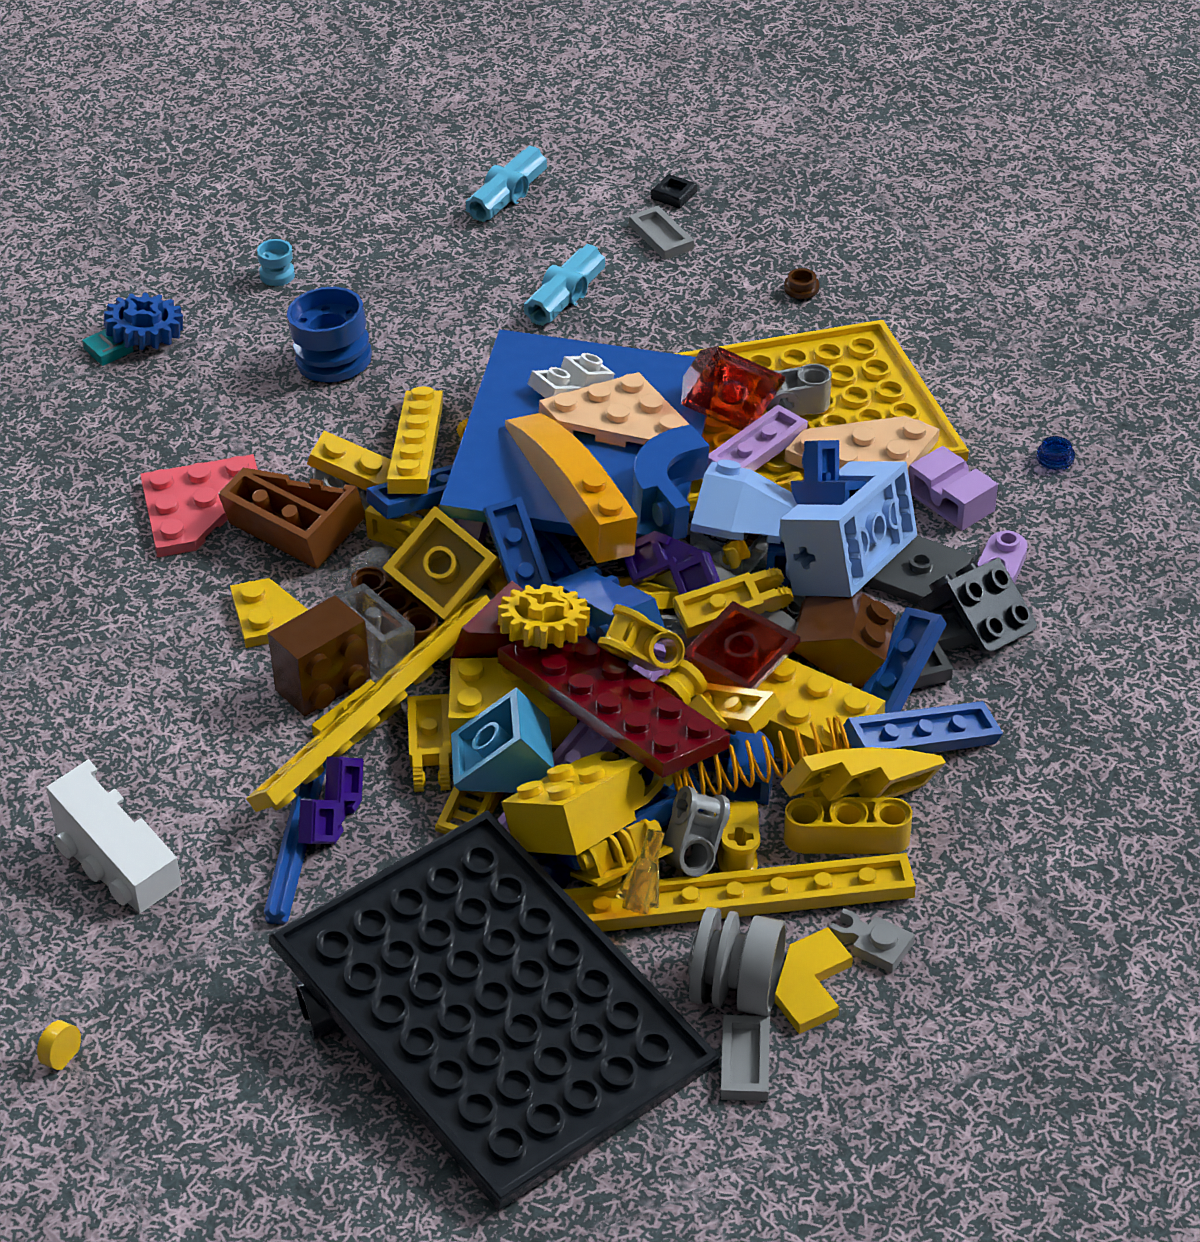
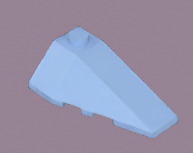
(740, 502)

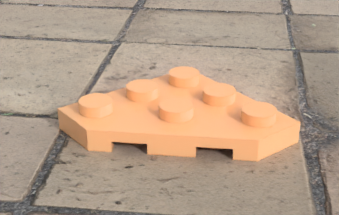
(614, 411)
(874, 440)

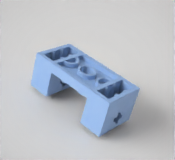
(845, 545)

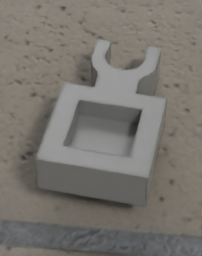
(875, 942)

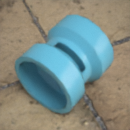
(275, 262)

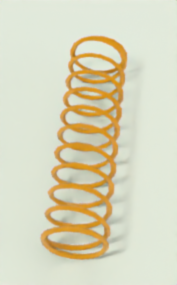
(835, 740)

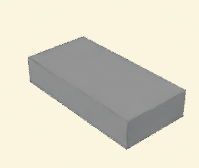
(661, 232)
(745, 1058)

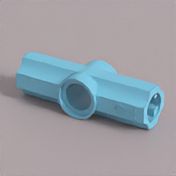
(506, 184)
(564, 285)

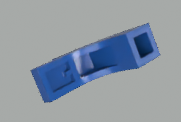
(662, 465)

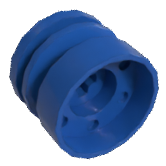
(329, 334)

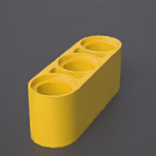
(847, 825)

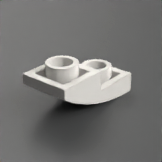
(573, 374)

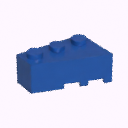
(602, 596)

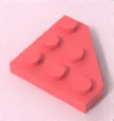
(186, 502)

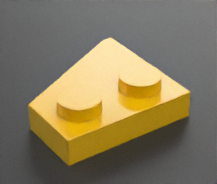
(262, 608)

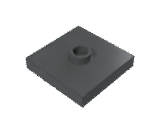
(917, 567)

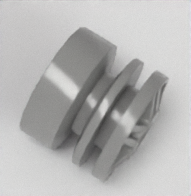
(737, 961)

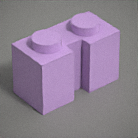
(950, 490)

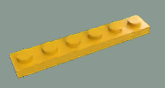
(415, 441)

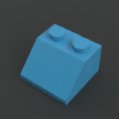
(502, 746)

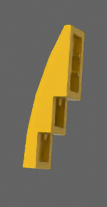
(862, 770)

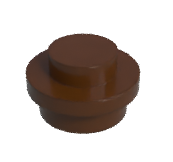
(801, 283)

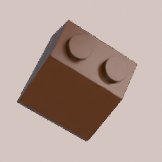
(845, 635)

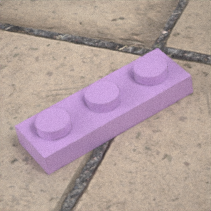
(761, 439)

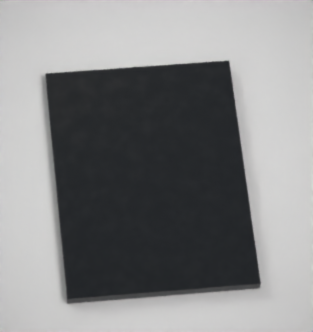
(493, 1006)

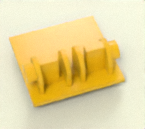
(614, 856)

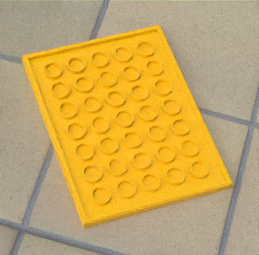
(867, 383)

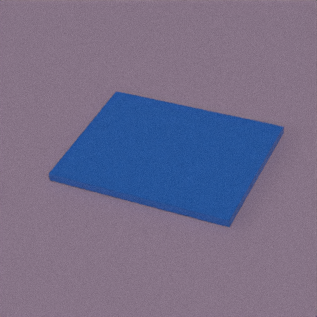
(493, 466)

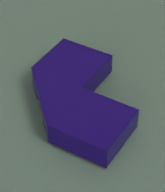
(660, 554)
(322, 819)

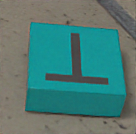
(104, 349)

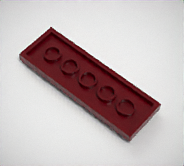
(617, 703)

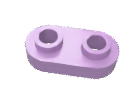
(1009, 548)

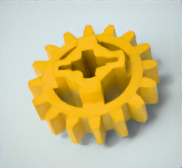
(543, 616)

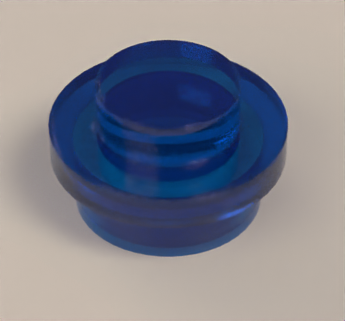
(1055, 453)

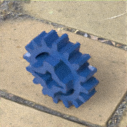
(143, 321)

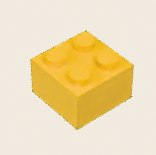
(441, 564)

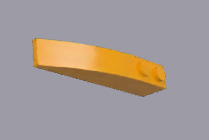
(578, 486)

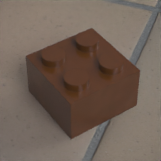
(319, 655)

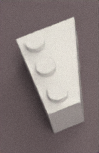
(109, 842)

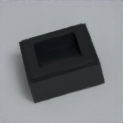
(674, 191)

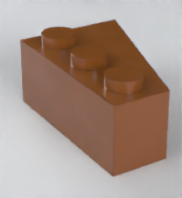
(292, 514)

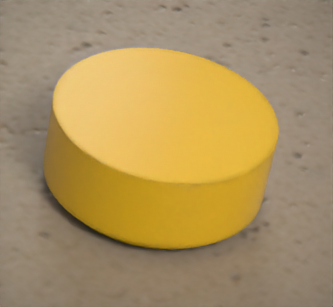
(58, 1044)

